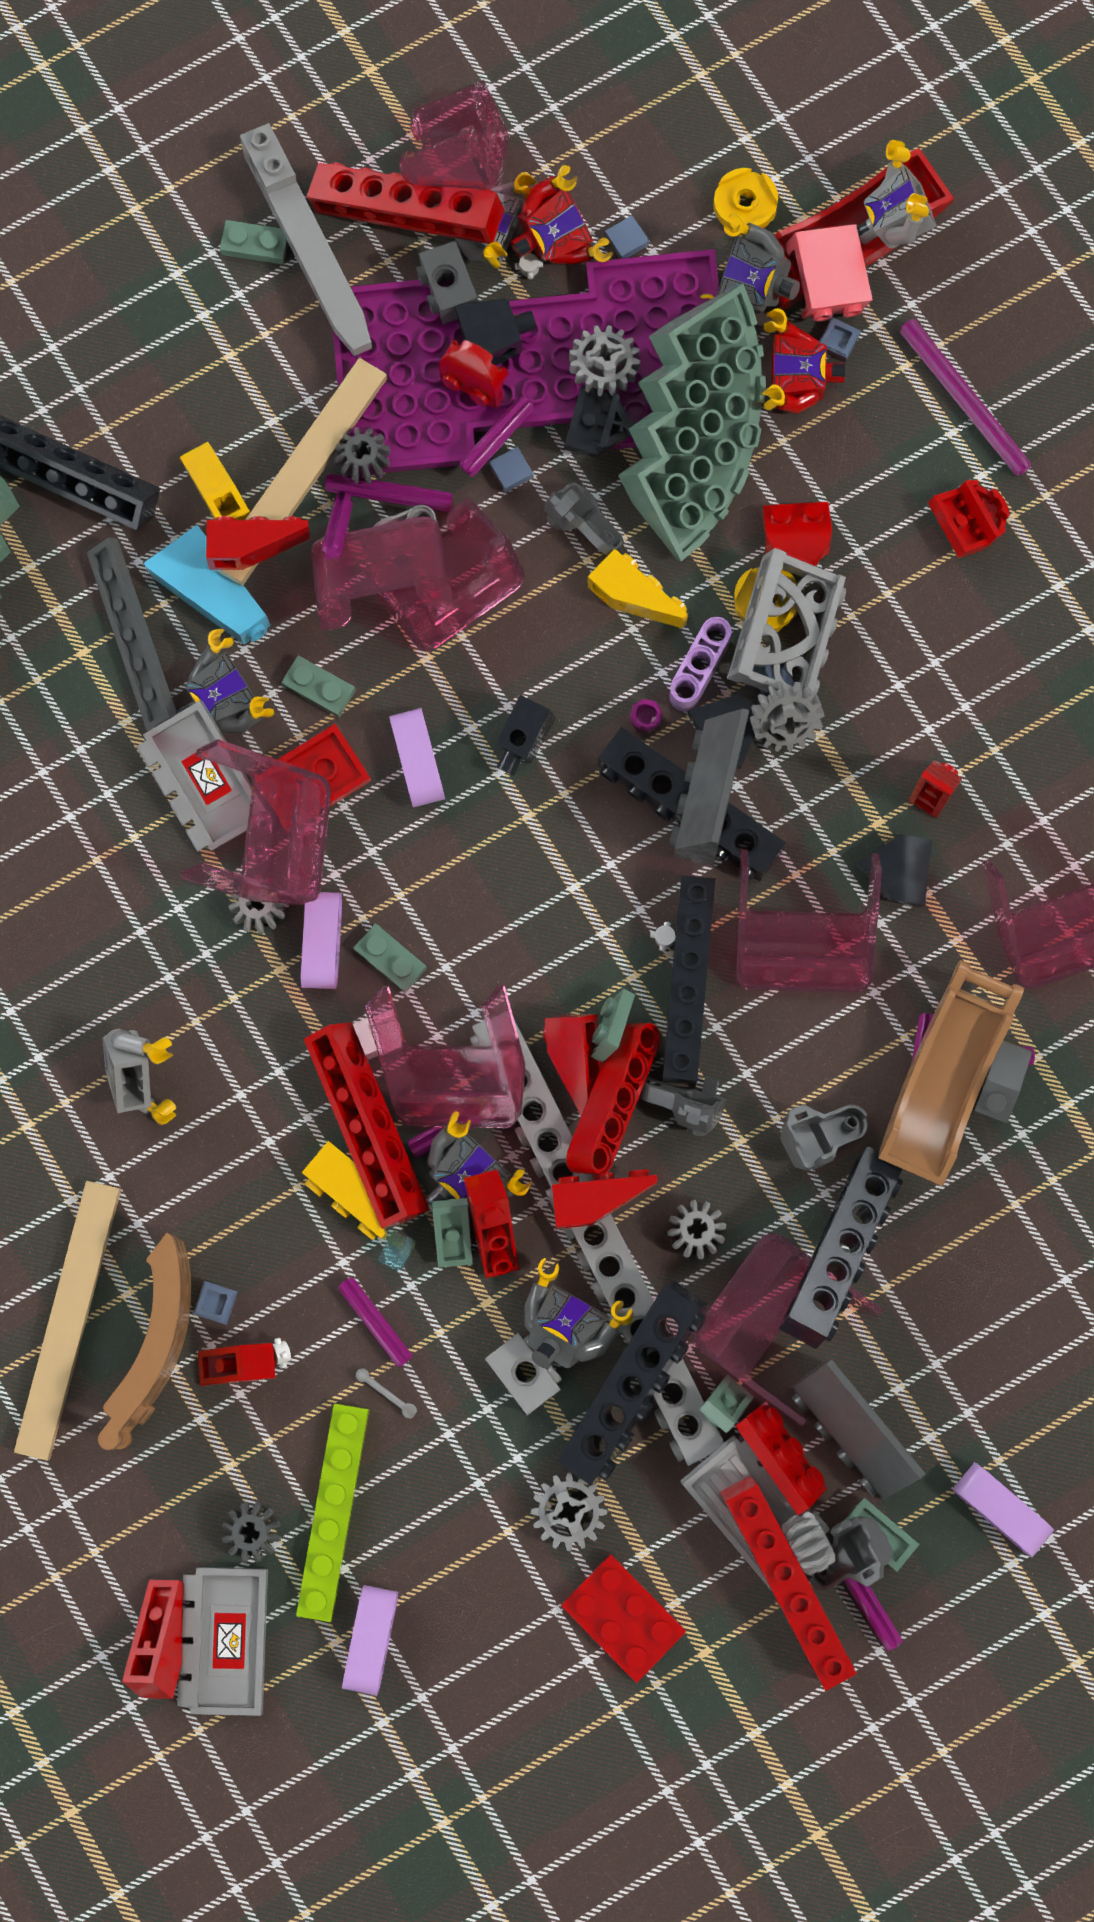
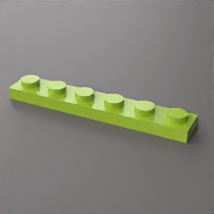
(332, 1513)

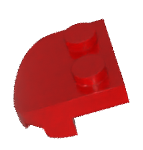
(471, 370)
(970, 517)
(799, 530)

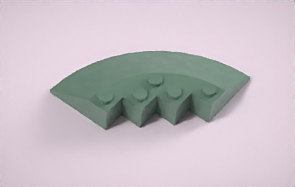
(701, 421)

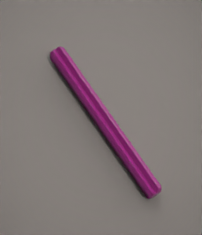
(965, 397)

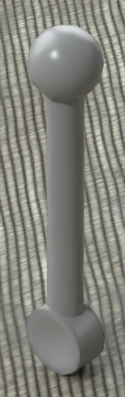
(408, 1409)

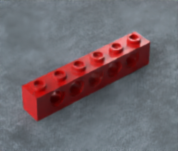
(416, 214)
(366, 1124)
(788, 1583)

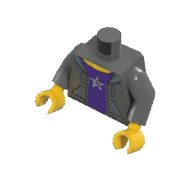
(758, 264)
(223, 689)
(459, 1156)
(565, 1326)

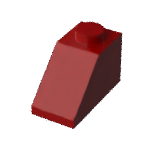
(236, 1364)

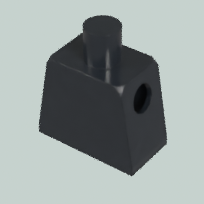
(494, 327)
(528, 720)

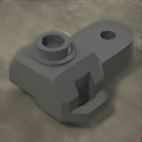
(578, 508)
(691, 1107)
(817, 1136)
(858, 1551)

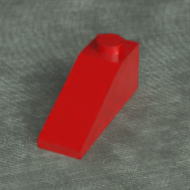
(935, 788)
(570, 1050)
(157, 1642)

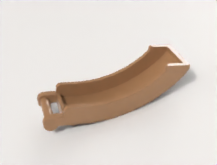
(948, 1075)
(161, 1346)

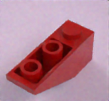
(244, 543)
(590, 1201)
(492, 1223)

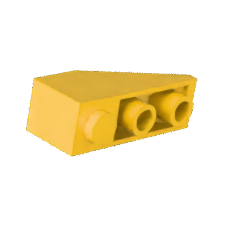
(214, 483)
(630, 591)
(339, 1178)

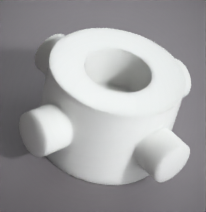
(529, 265)
(664, 936)
(281, 1352)

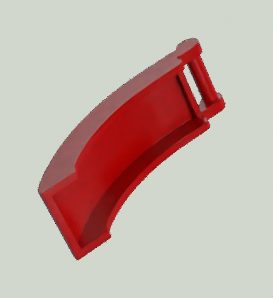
(853, 211)

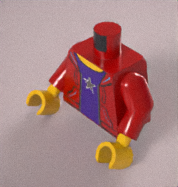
(555, 225)
(797, 367)

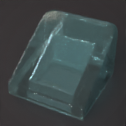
(397, 1251)

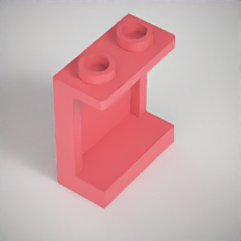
(831, 271)

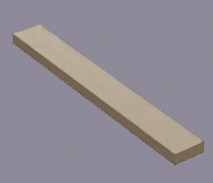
(316, 449)
(67, 1321)

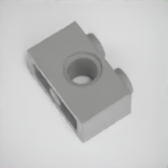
(530, 1394)

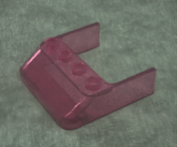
(283, 830)
(1045, 938)
(806, 947)
(439, 1080)
(752, 1308)

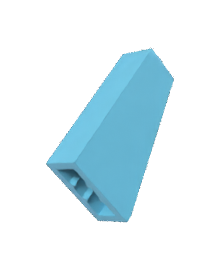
(185, 572)

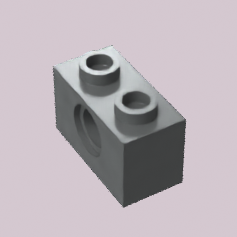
(441, 265)

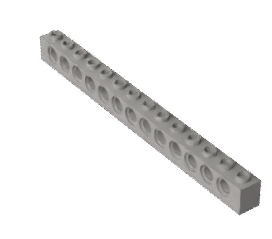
(707, 1437)

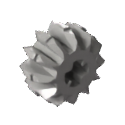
(253, 916)
(706, 1236)
(808, 1543)

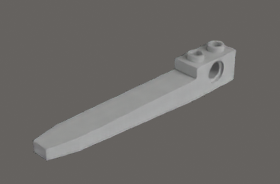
(305, 237)

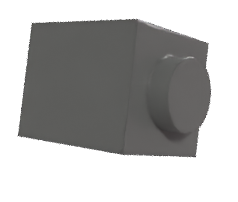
(1003, 1082)

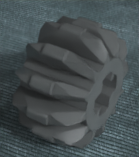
(356, 447)
(241, 1539)

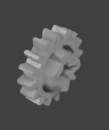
(602, 362)
(787, 716)
(575, 1527)

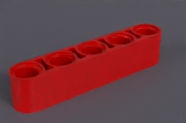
(613, 1101)

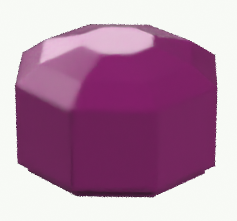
(646, 716)

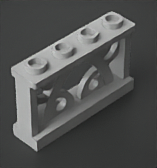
(760, 607)

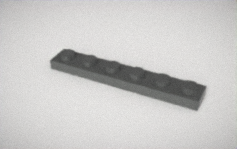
(131, 633)

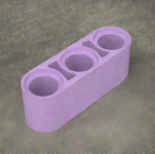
(704, 649)
(417, 757)
(321, 941)
(1003, 1509)
(370, 1640)

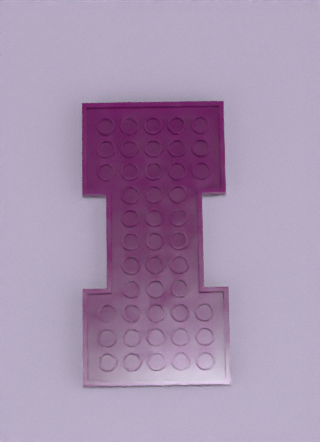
(436, 426)

